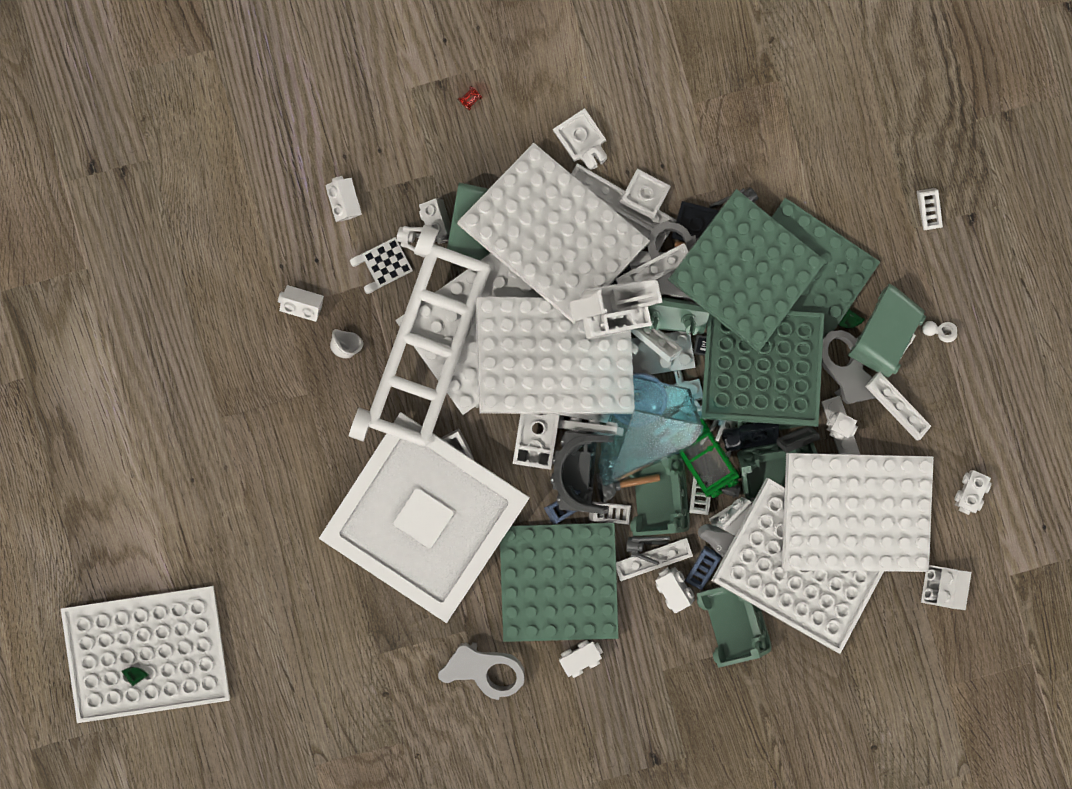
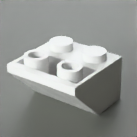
(946, 587)

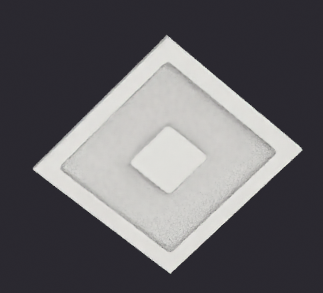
(424, 519)

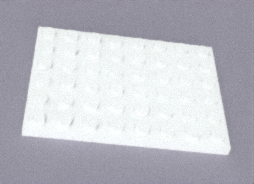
(552, 230)
(441, 325)
(546, 364)
(857, 512)
(813, 602)
(164, 634)

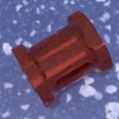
(476, 96)

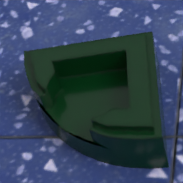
(850, 320)
(134, 675)

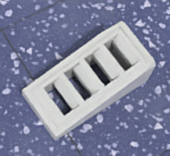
(935, 193)
(705, 511)
(626, 514)

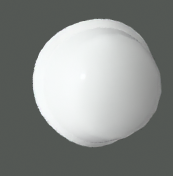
(345, 343)

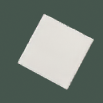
(645, 194)

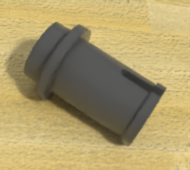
(733, 491)

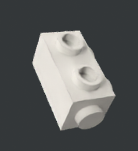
(343, 199)
(436, 216)
(300, 303)
(841, 426)
(973, 490)
(674, 589)
(586, 655)

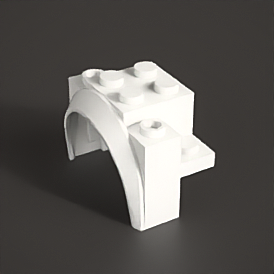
(616, 307)

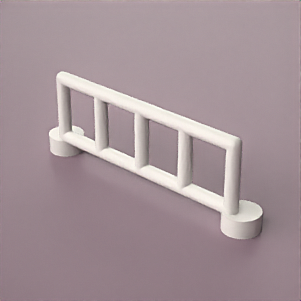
(427, 249)

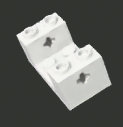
(533, 448)

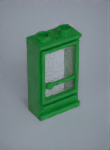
(710, 464)

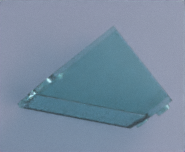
(659, 428)

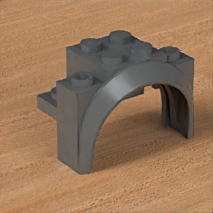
(575, 471)

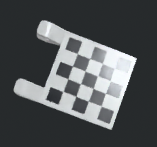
(384, 263)

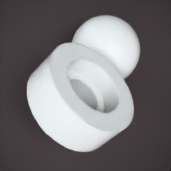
(930, 328)

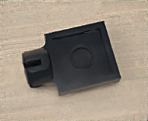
(694, 219)
(750, 436)

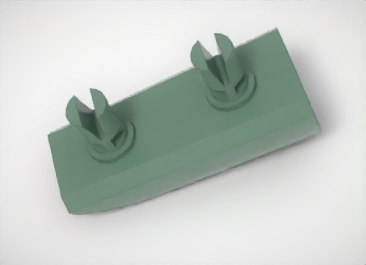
(678, 316)

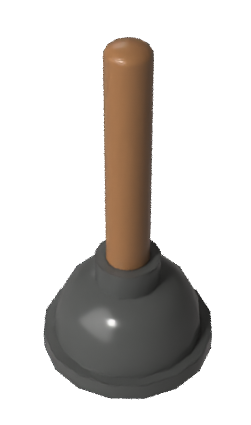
(608, 492)

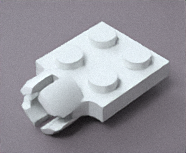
(582, 139)

